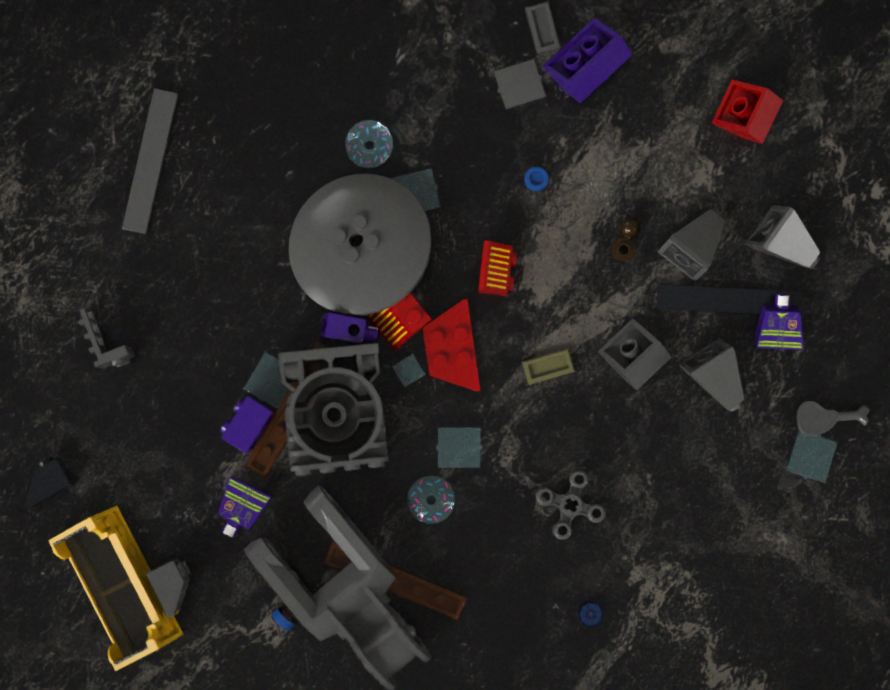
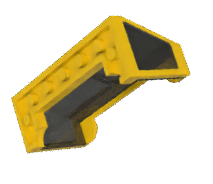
(117, 585)

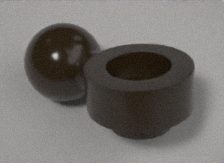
(629, 228)

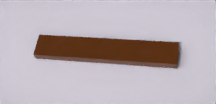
(275, 435)
(409, 586)

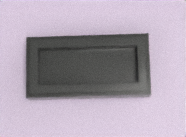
(542, 28)

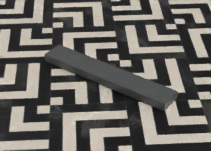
(150, 161)

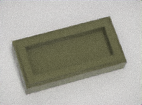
(548, 366)

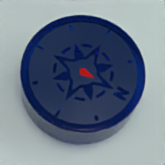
(590, 614)

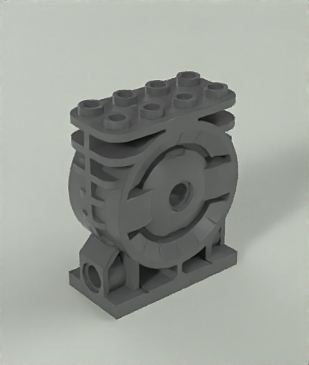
(370, 443)

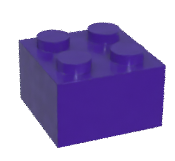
(247, 424)

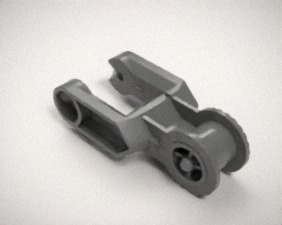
(352, 601)

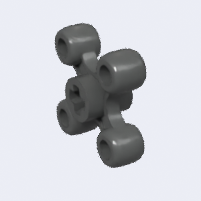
(567, 515)

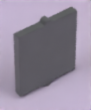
(519, 84)

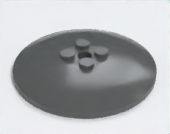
(382, 267)

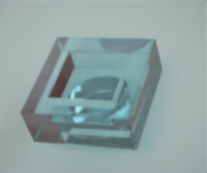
(408, 370)

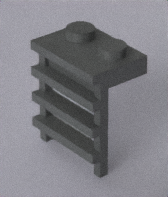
(115, 357)

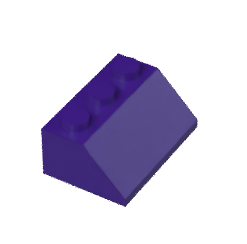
(587, 59)

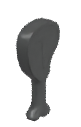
(815, 420)

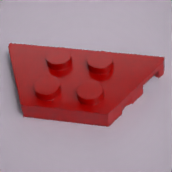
(451, 347)

